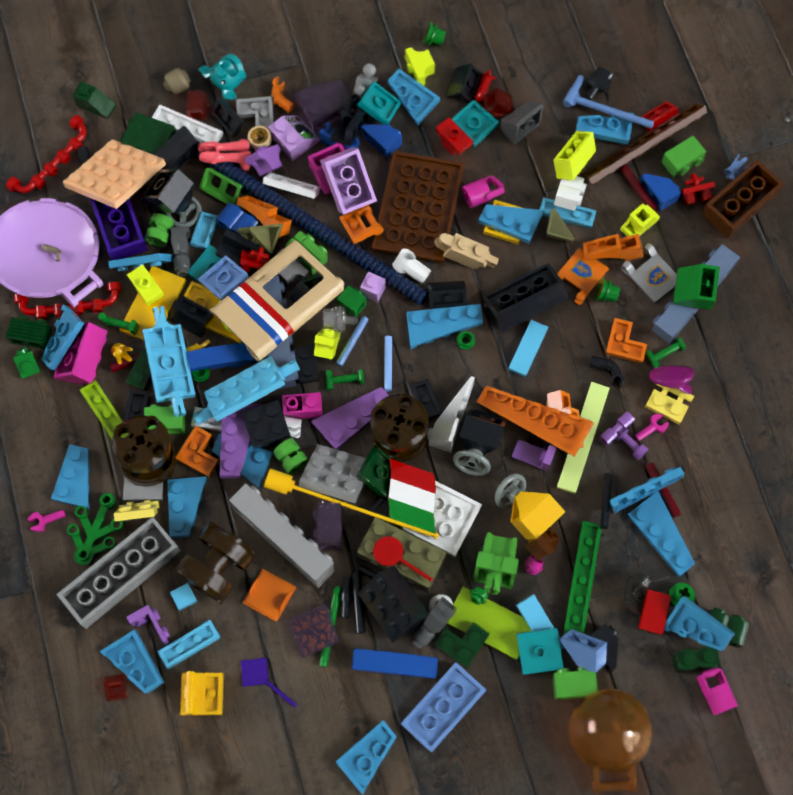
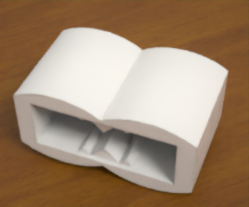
(569, 193)

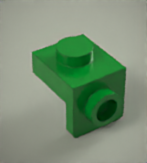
(26, 362)

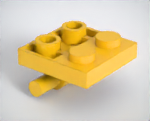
(201, 694)

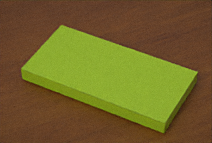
(492, 617)

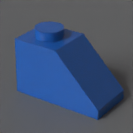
(383, 138)
(661, 190)

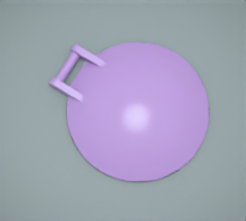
(35, 272)

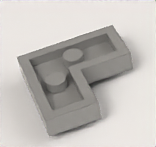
(259, 107)

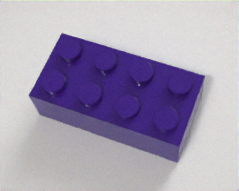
(119, 229)

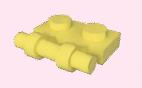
(669, 407)
(136, 510)

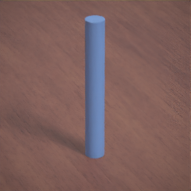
(351, 342)

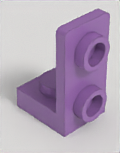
(534, 455)
(140, 618)

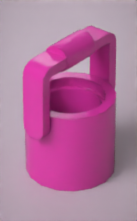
(479, 192)
(719, 697)

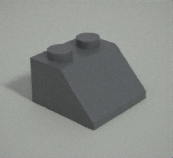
(522, 121)

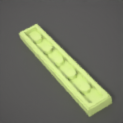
(592, 411)

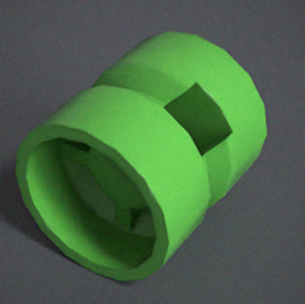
(158, 230)
(292, 458)

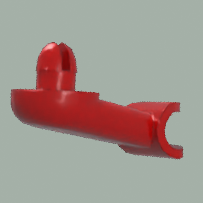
(484, 85)

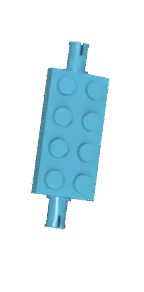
(168, 362)
(244, 389)

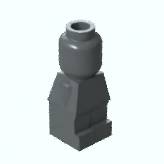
(181, 248)
(438, 617)

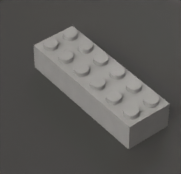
(282, 536)
(118, 573)

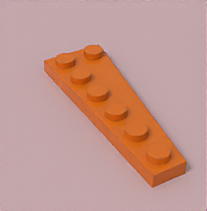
(550, 424)

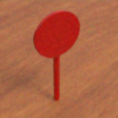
(389, 552)

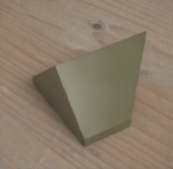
(557, 228)
(263, 235)

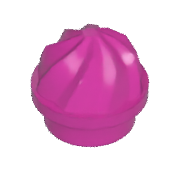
(533, 566)

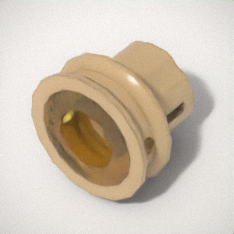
(264, 137)

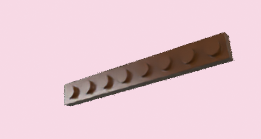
(643, 143)

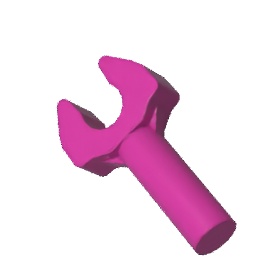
(652, 427)
(43, 520)

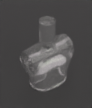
(337, 319)

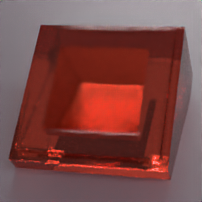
(115, 687)

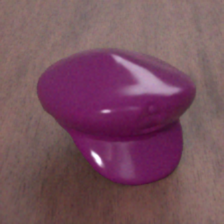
(673, 377)

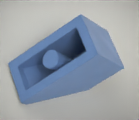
(585, 650)

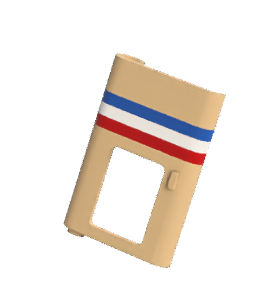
(259, 318)

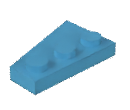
(413, 95)
(512, 221)
(73, 480)

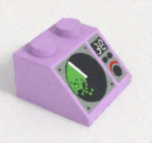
(292, 136)

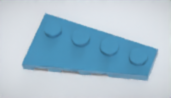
(436, 323)
(641, 492)

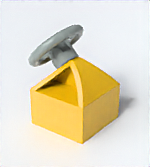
(531, 511)

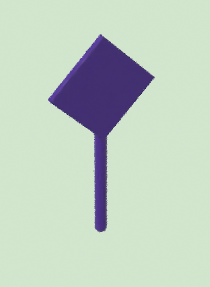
(256, 673)

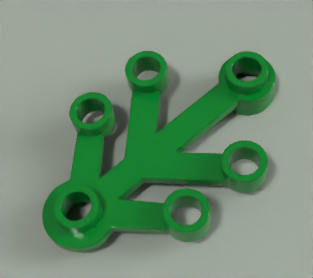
(93, 531)

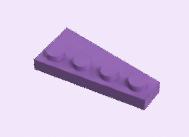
(348, 419)
(234, 443)

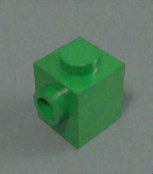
(352, 300)

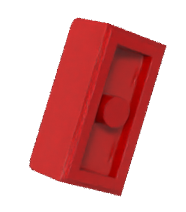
(661, 114)
(654, 612)

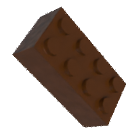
(742, 199)

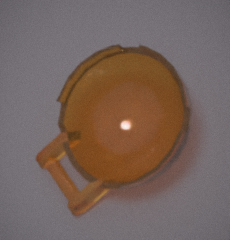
(611, 736)

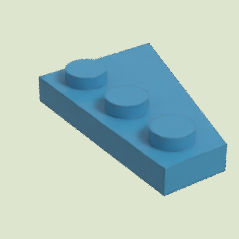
(606, 128)
(152, 260)
(65, 333)
(255, 463)
(183, 504)
(695, 623)
(134, 660)
(366, 755)

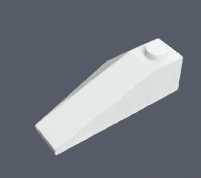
(447, 425)

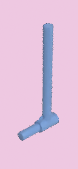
(574, 97)

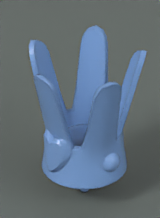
(733, 171)

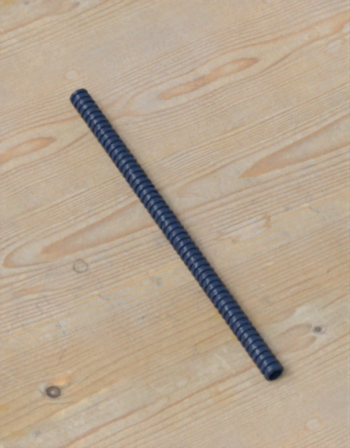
(321, 231)

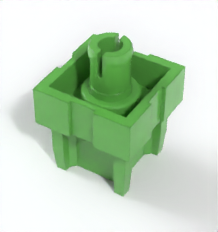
(496, 563)

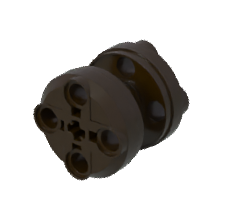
(400, 427)
(144, 450)
(224, 549)

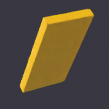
(206, 299)
(142, 313)

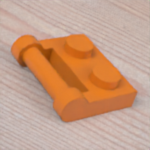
(356, 228)

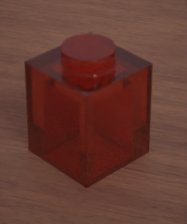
(498, 102)
(197, 104)

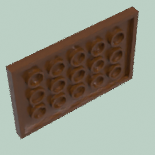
(418, 205)

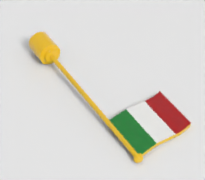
(409, 497)

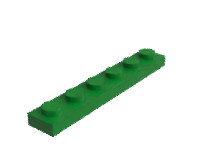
(582, 577)

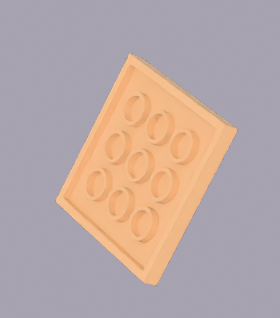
(114, 173)

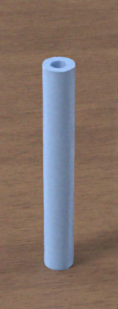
(388, 364)

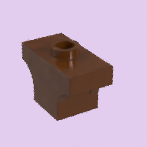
(544, 544)

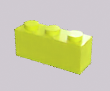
(574, 155)

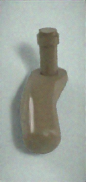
(48, 248)

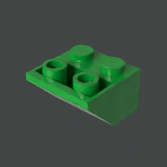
(696, 286)

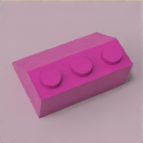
(83, 356)

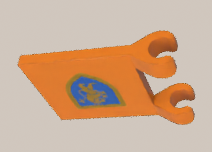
(582, 274)

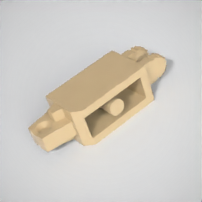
(465, 251)

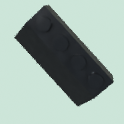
(525, 297)

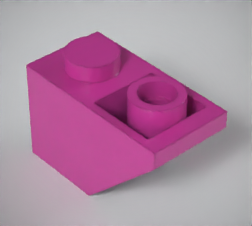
(303, 405)

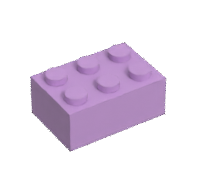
(348, 180)

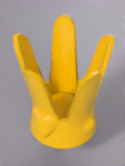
(120, 351)

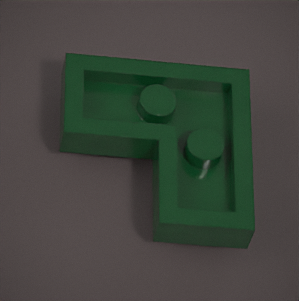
(140, 372)
(463, 648)

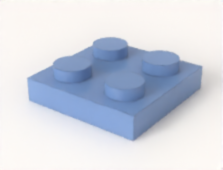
(223, 277)

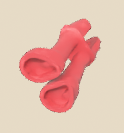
(211, 154)

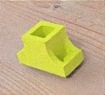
(419, 64)
(640, 221)
(145, 285)
(326, 343)

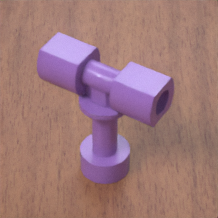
(620, 432)

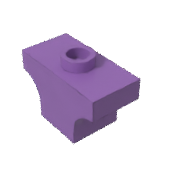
(265, 159)

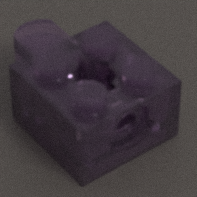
(329, 523)

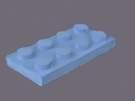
(443, 707)

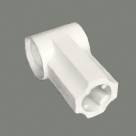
(406, 263)

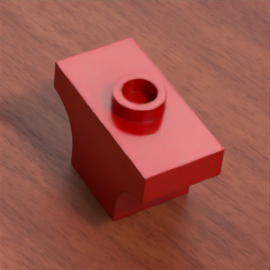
(453, 137)

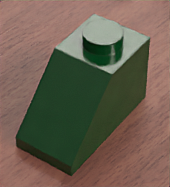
(93, 100)

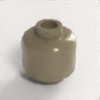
(176, 81)

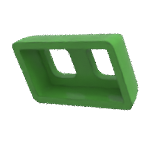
(219, 193)

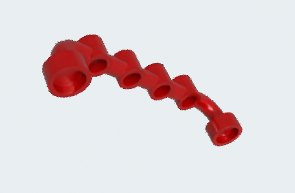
(50, 168)
(95, 305)

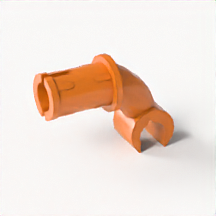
(278, 97)

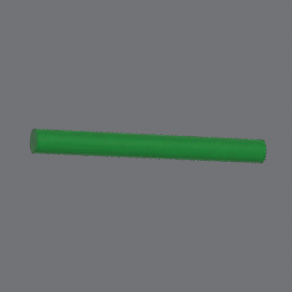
(333, 613)

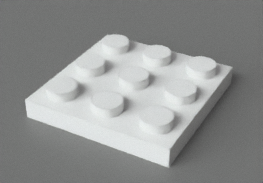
(452, 519)

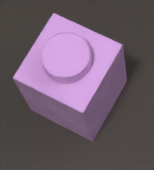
(373, 287)

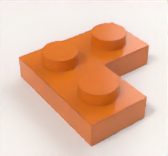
(621, 346)
(193, 453)

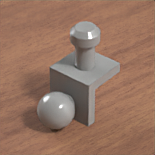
(364, 80)

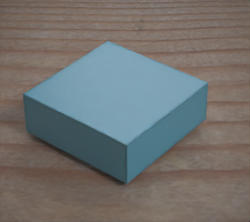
(183, 596)

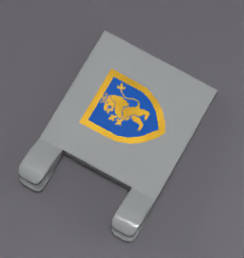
(654, 276)

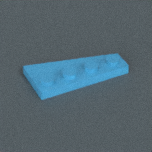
(661, 532)

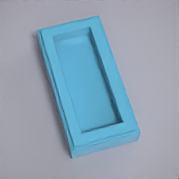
(204, 230)

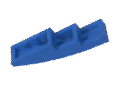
(220, 356)
(394, 663)

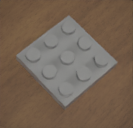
(333, 473)

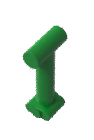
(108, 321)
(654, 358)
(330, 380)

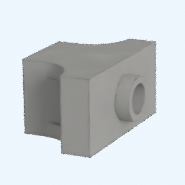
(293, 272)

